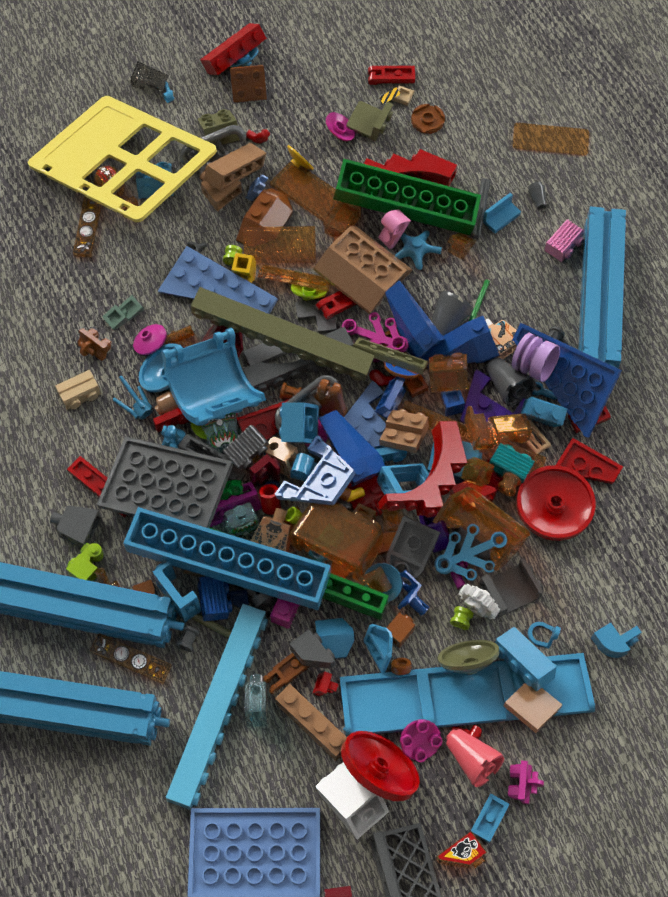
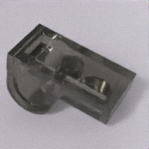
(146, 75)

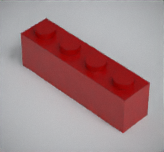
(233, 49)

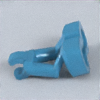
(172, 436)

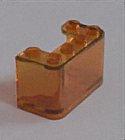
(339, 536)

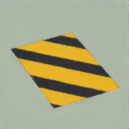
(389, 95)

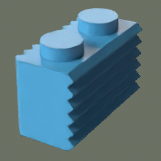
(544, 412)

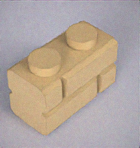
(78, 390)

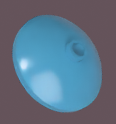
(152, 372)

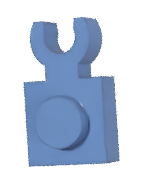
(256, 187)

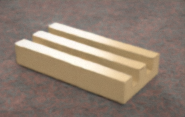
(547, 444)

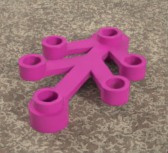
(379, 337)

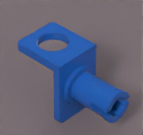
(411, 597)

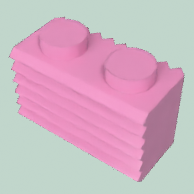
(564, 241)

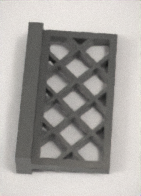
(385, 865)

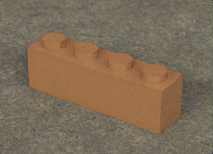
(234, 166)
(311, 721)

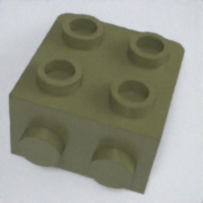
(370, 120)
(217, 121)

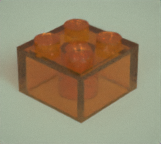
(448, 372)

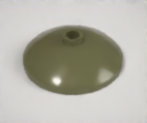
(468, 656)

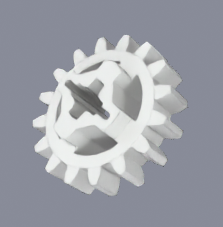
(479, 601)

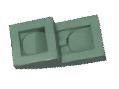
(126, 311)

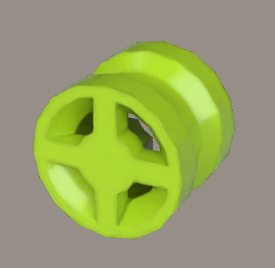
(230, 251)
(461, 618)

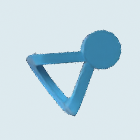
(555, 633)

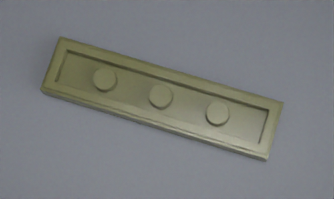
(392, 356)

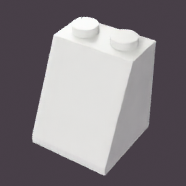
(351, 801)

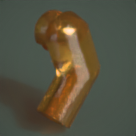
(103, 578)

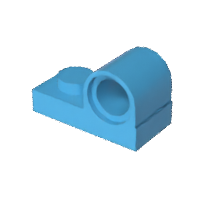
(302, 466)

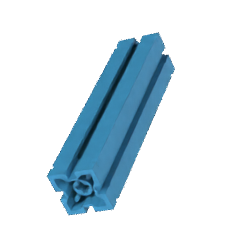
(603, 285)
(87, 605)
(79, 708)

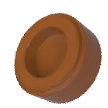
(401, 666)

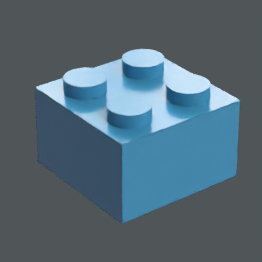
(299, 422)

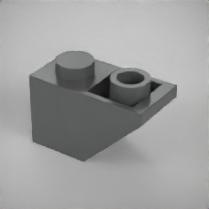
(310, 651)

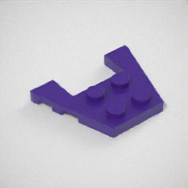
(483, 404)

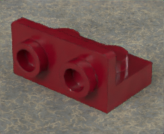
(263, 469)

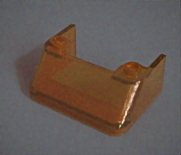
(471, 507)

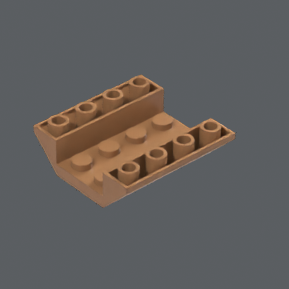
(361, 268)

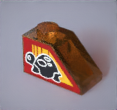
(463, 853)

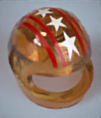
(104, 174)

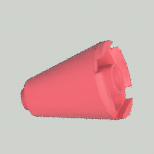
(474, 756)

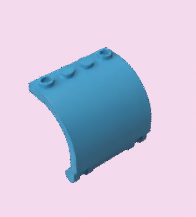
(209, 379)

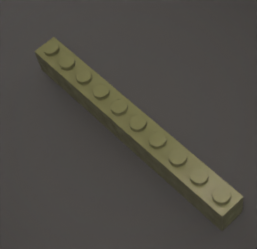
(282, 334)

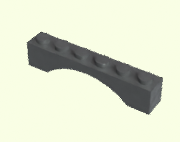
(267, 375)

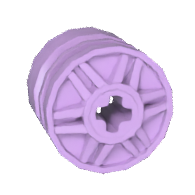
(535, 357)

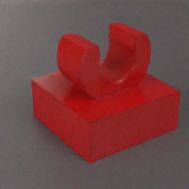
(324, 684)

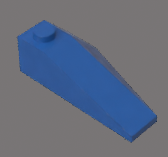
(412, 321)
(470, 339)

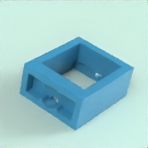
(391, 475)

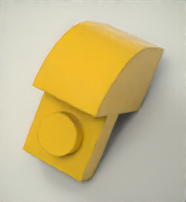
(244, 266)

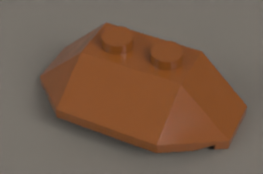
(268, 210)

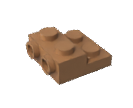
(404, 430)

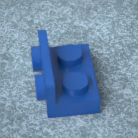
(391, 397)

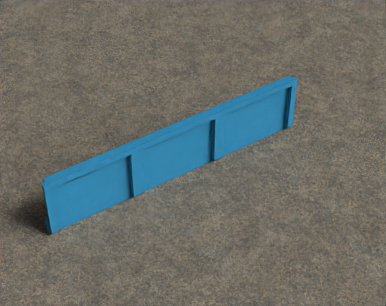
(450, 699)

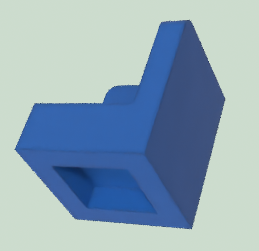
(453, 402)

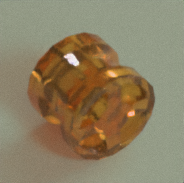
(509, 484)

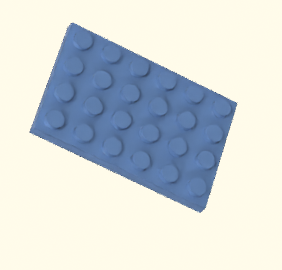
(254, 852)

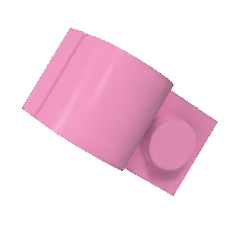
(394, 226)

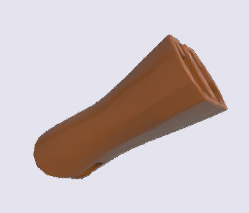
(330, 398)

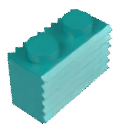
(509, 460)

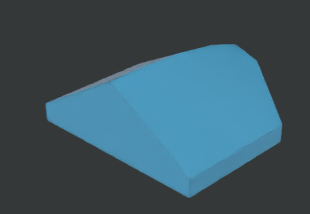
(336, 636)
(379, 644)

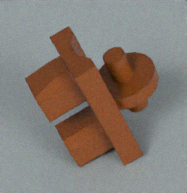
(92, 345)

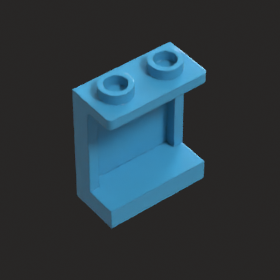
(188, 605)

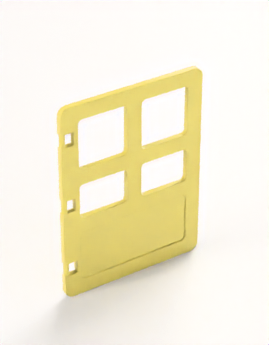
(98, 137)

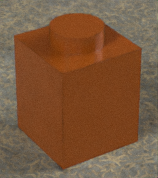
(401, 628)

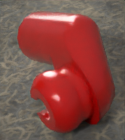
(258, 138)

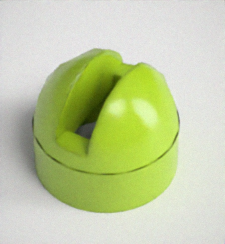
(293, 515)

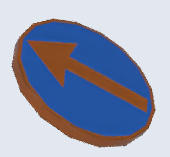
(400, 372)

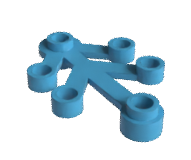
(467, 553)

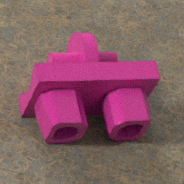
(522, 791)

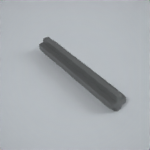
(483, 191)

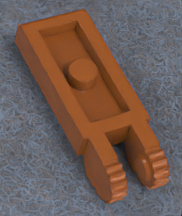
(286, 671)

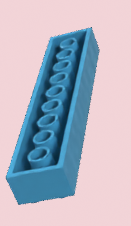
(228, 558)

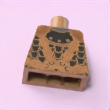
(274, 531)

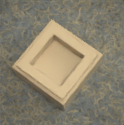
(405, 95)

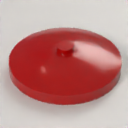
(555, 503)
(380, 766)

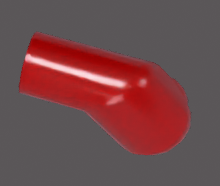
(379, 378)

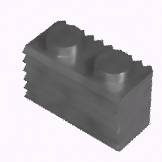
(246, 447)

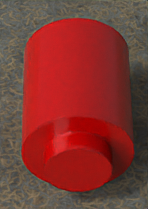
(268, 499)

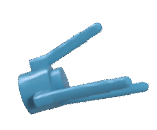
(142, 408)

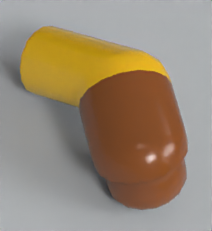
(350, 495)

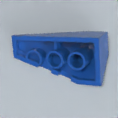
(352, 447)

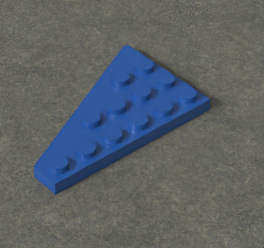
(577, 381)

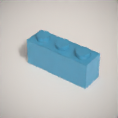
(525, 659)

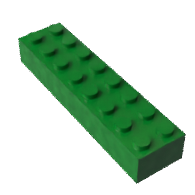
(414, 197)

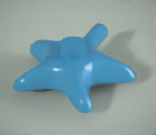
(416, 248)

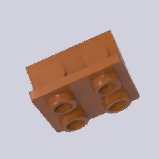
(248, 83)

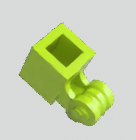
(82, 566)

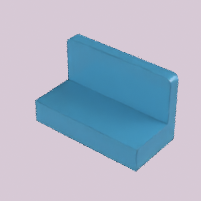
(501, 214)

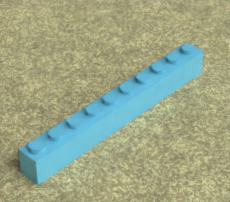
(216, 707)

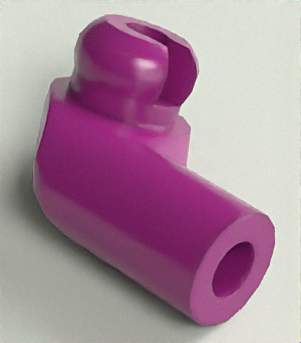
(457, 578)

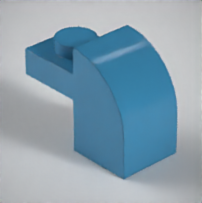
(612, 644)

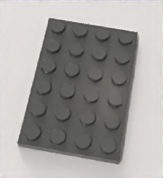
(165, 482)

